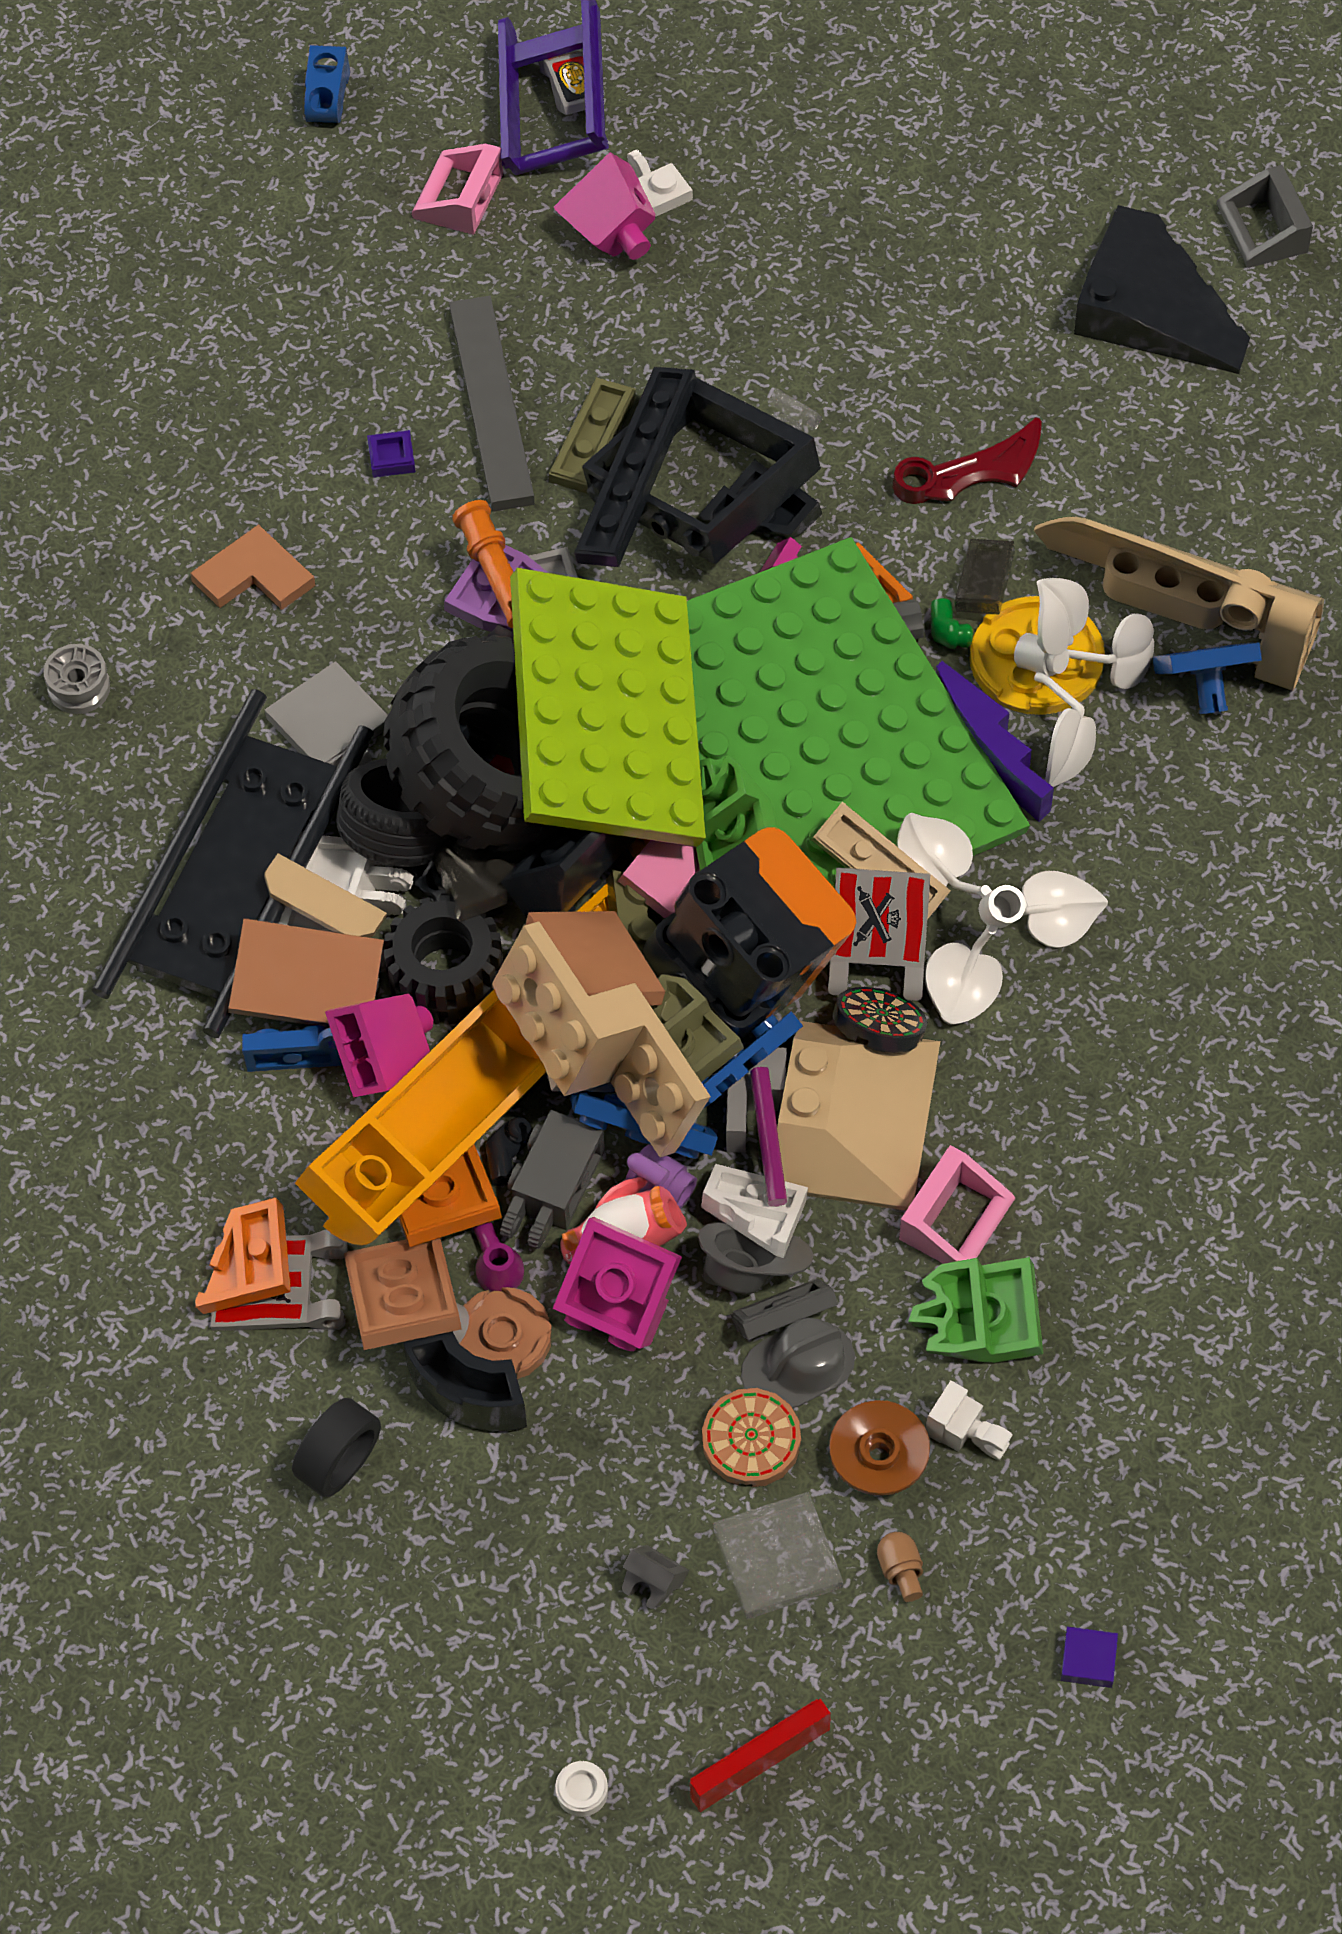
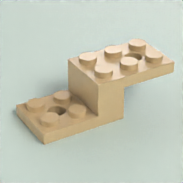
(600, 1039)

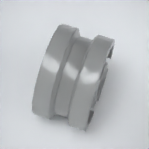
(66, 667)

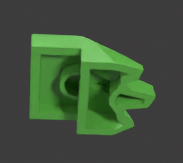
(731, 807)
(982, 1310)

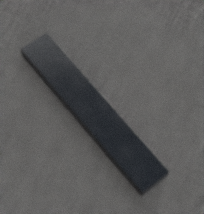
(635, 467)

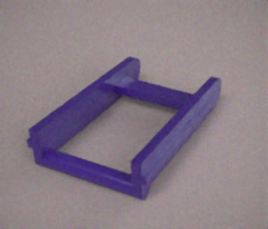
(534, 50)

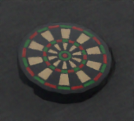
(880, 1017)

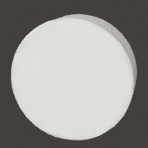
(581, 1788)

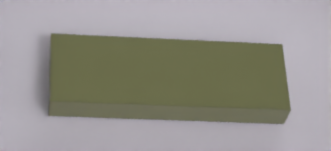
(593, 428)

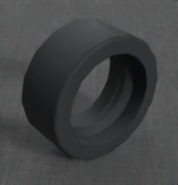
(336, 1447)

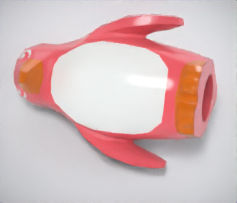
(646, 1214)

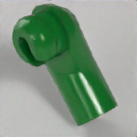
(947, 630)

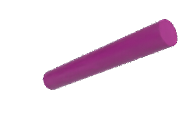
(768, 1136)

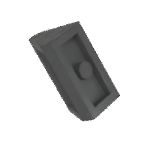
(1286, 208)

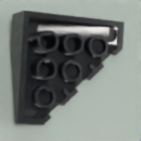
(1153, 299)

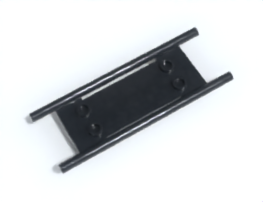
(269, 807)

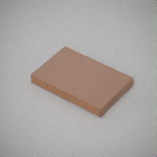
(600, 952)
(301, 972)
(401, 1292)

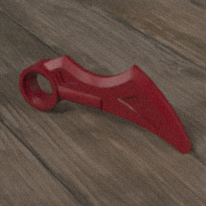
(1002, 462)

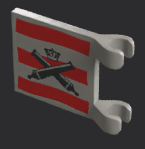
(888, 927)
(291, 1308)

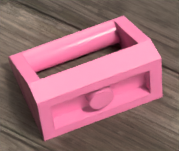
(464, 212)
(951, 1170)

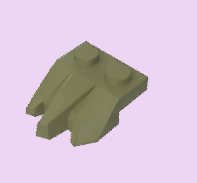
(695, 1028)

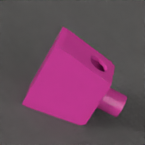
(610, 208)
(379, 1041)

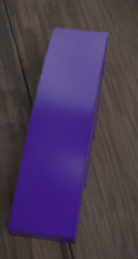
(1008, 755)

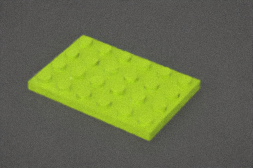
(606, 708)

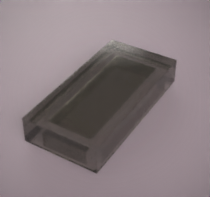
(984, 576)

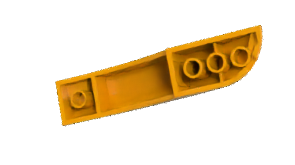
(426, 1120)

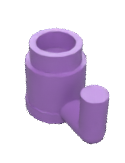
(661, 1172)

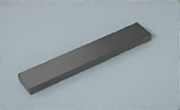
(491, 403)

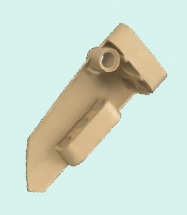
(1241, 598)

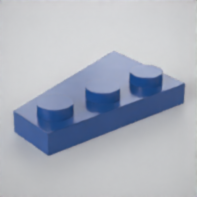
(768, 1036)
(611, 1110)

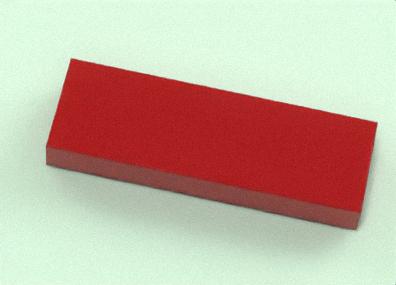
(759, 1754)

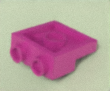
(617, 1285)

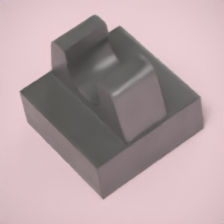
(656, 1570)

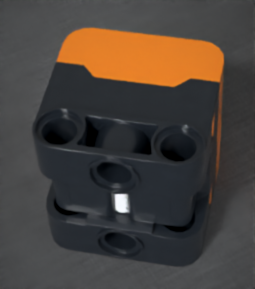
(752, 930)

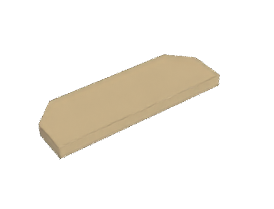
(321, 899)

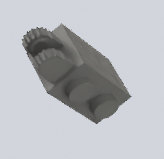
(553, 1176)

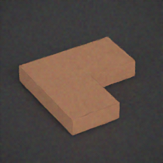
(249, 561)

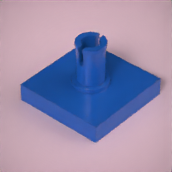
(1208, 667)

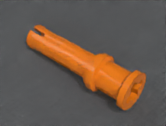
(487, 547)

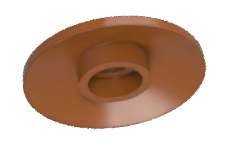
(884, 1427)

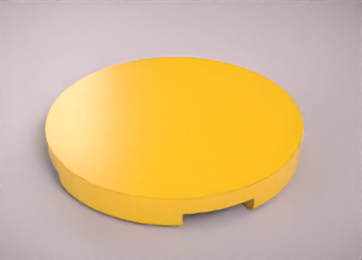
(1015, 687)

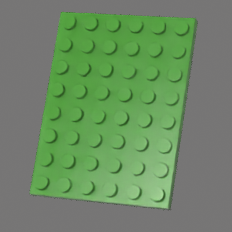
(835, 704)

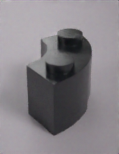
(464, 1385)

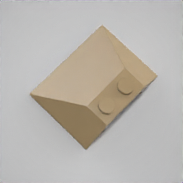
(855, 1117)

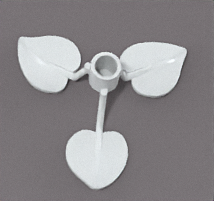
(1061, 616)
(1056, 905)

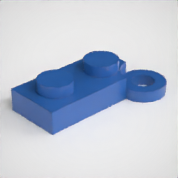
(290, 1049)

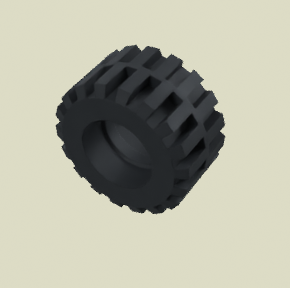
(436, 928)

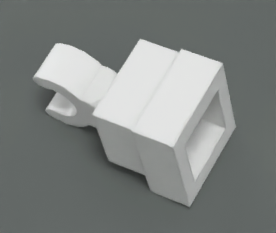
(957, 1418)

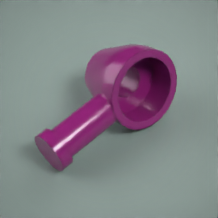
(492, 1276)

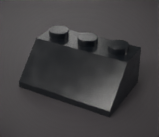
(564, 869)

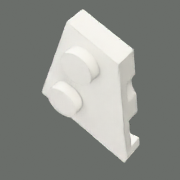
(742, 1203)

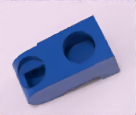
(326, 84)

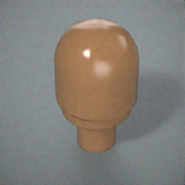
(901, 1564)

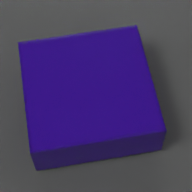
(391, 453)
(1089, 1657)

